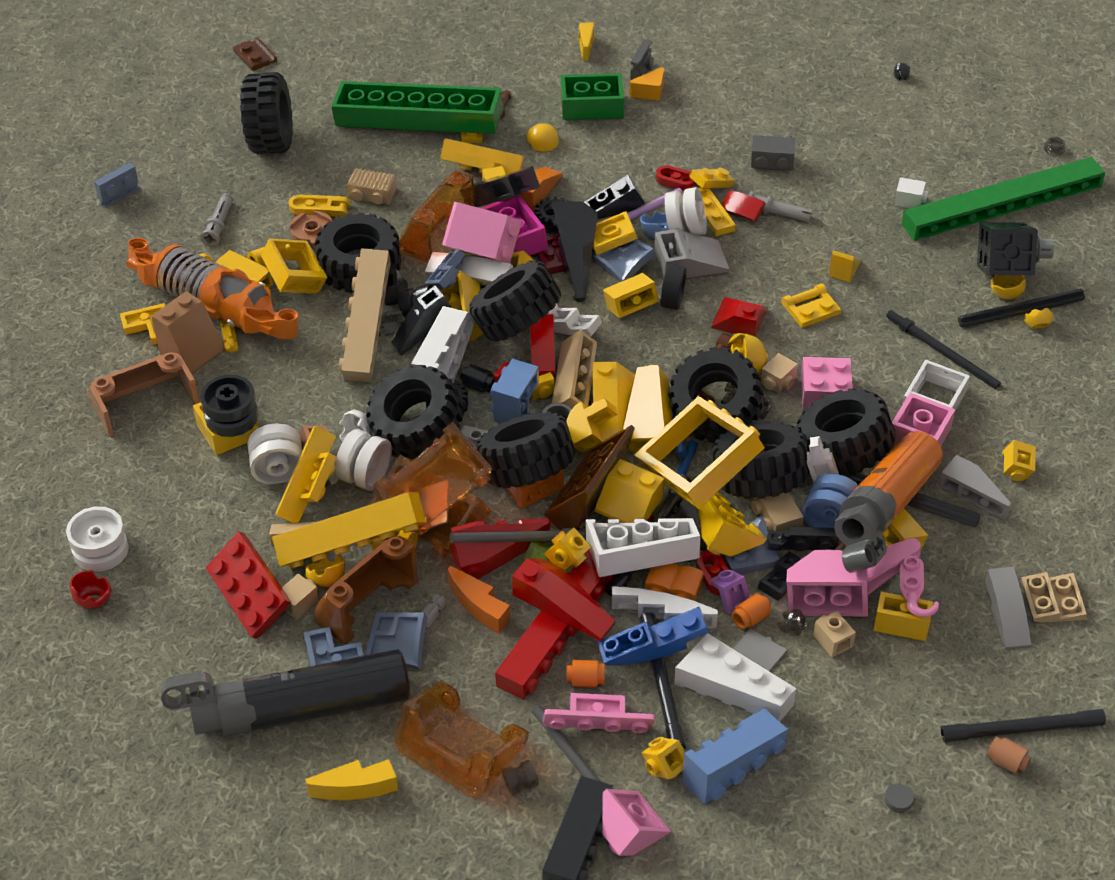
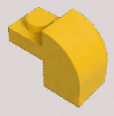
(584, 423)

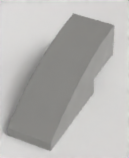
(1008, 607)

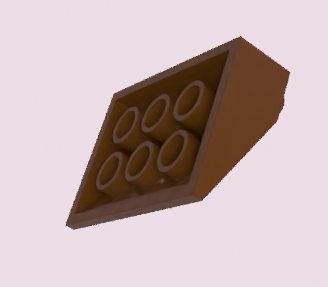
(585, 484)

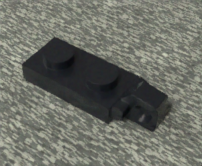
(803, 539)

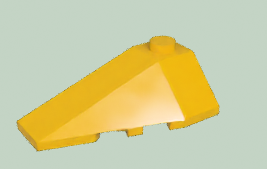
(614, 384)
(724, 528)

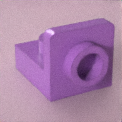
(731, 588)

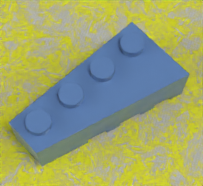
(732, 755)

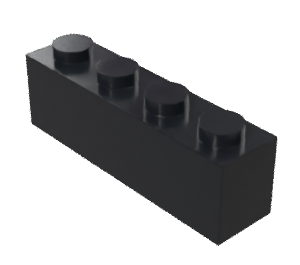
(577, 833)

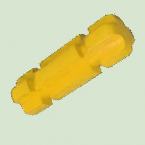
(229, 337)

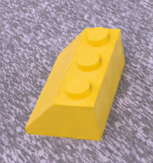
(461, 295)

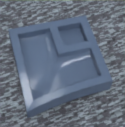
(625, 260)
(754, 558)
(401, 632)

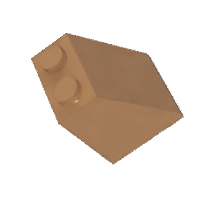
(187, 330)

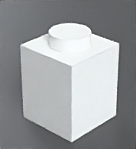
(910, 193)

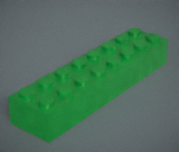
(418, 107)

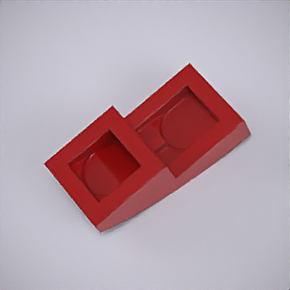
(743, 205)

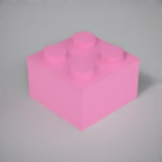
(824, 377)
(924, 416)

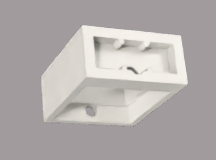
(936, 374)

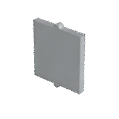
(760, 649)

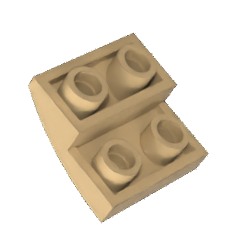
(1054, 598)

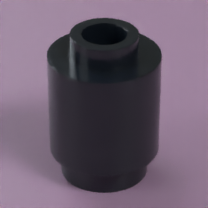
(477, 378)

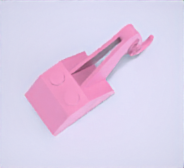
(823, 585)

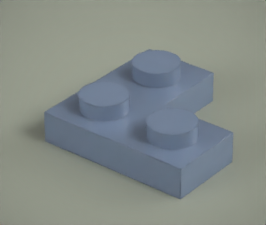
(445, 273)
(322, 650)

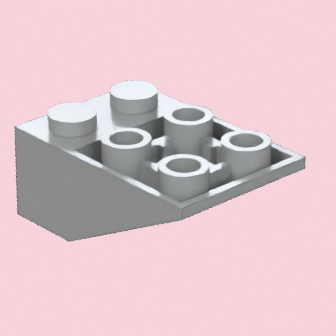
(695, 252)

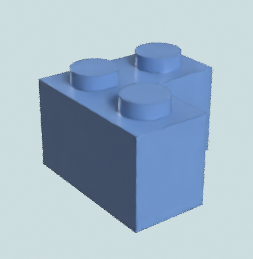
(514, 390)

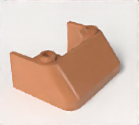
(137, 378)

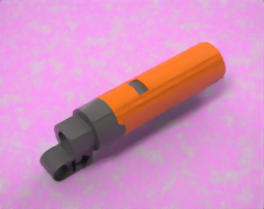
(883, 497)

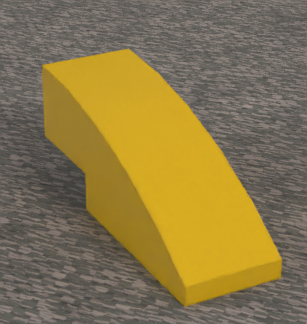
(353, 782)

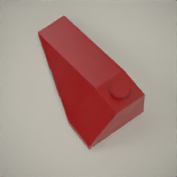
(483, 558)
(560, 596)

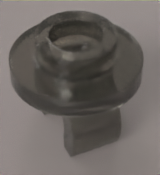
(795, 622)

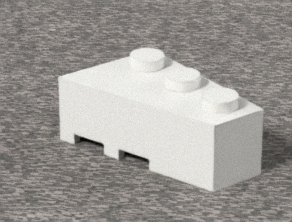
(446, 342)

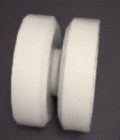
(686, 211)
(274, 453)
(362, 459)
(97, 539)

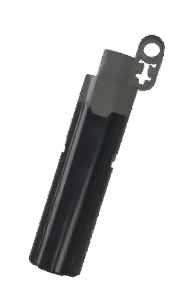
(290, 694)

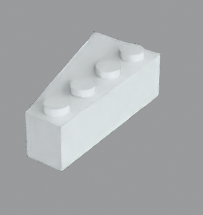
(641, 544)
(733, 678)

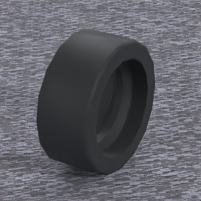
(673, 286)

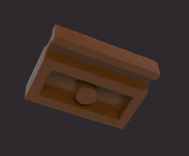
(254, 54)

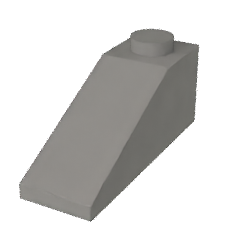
(974, 486)

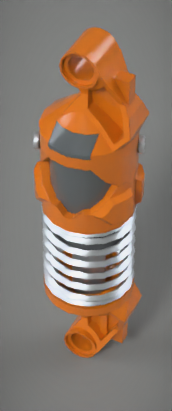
(223, 291)

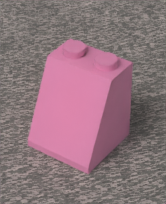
(482, 232)

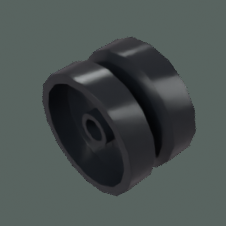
(229, 405)

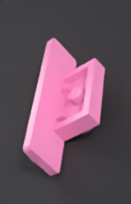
(598, 712)

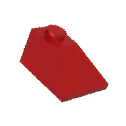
(739, 317)

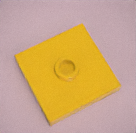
(613, 233)

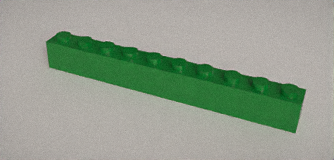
(1002, 198)

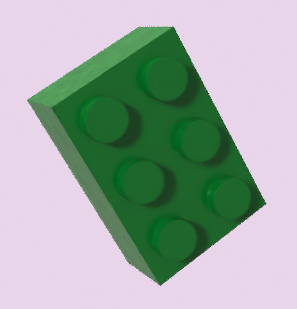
(592, 96)

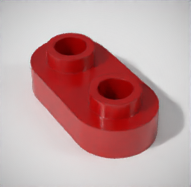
(674, 177)
(718, 566)

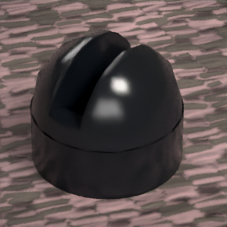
(904, 69)

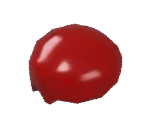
(87, 584)

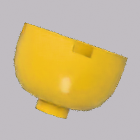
(750, 348)

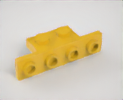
(478, 156)
(309, 475)

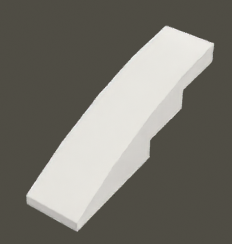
(478, 268)
(570, 321)
(661, 604)

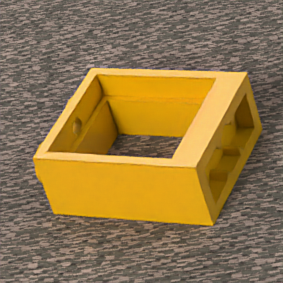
(307, 280)

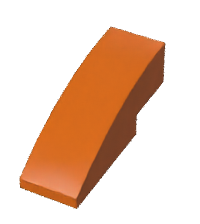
(479, 600)

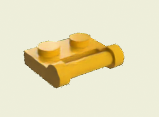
(813, 311)

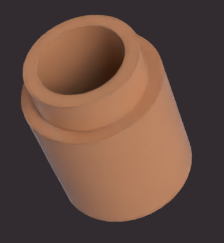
(1009, 755)

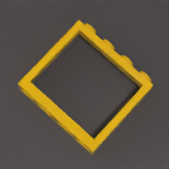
(716, 474)

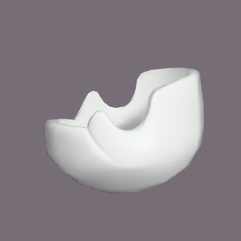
(354, 420)

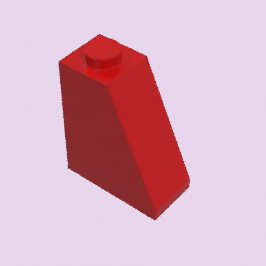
(543, 345)

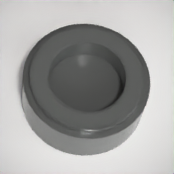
(899, 798)

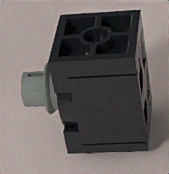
(1011, 248)

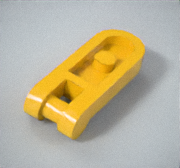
(331, 205)

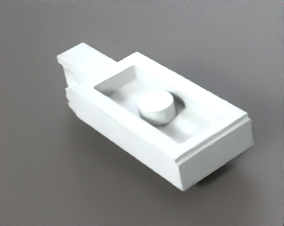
(820, 460)

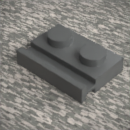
(642, 60)

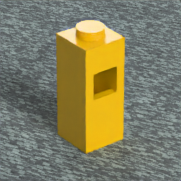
(252, 269)

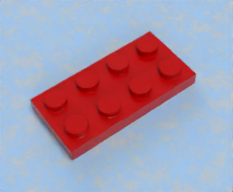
(248, 585)

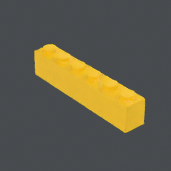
(349, 529)

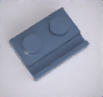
(116, 185)

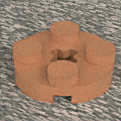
(302, 223)

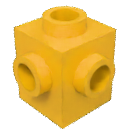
(567, 549)
(664, 758)

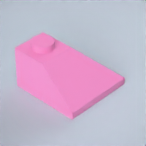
(630, 822)

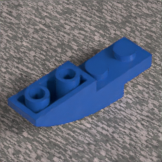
(654, 642)

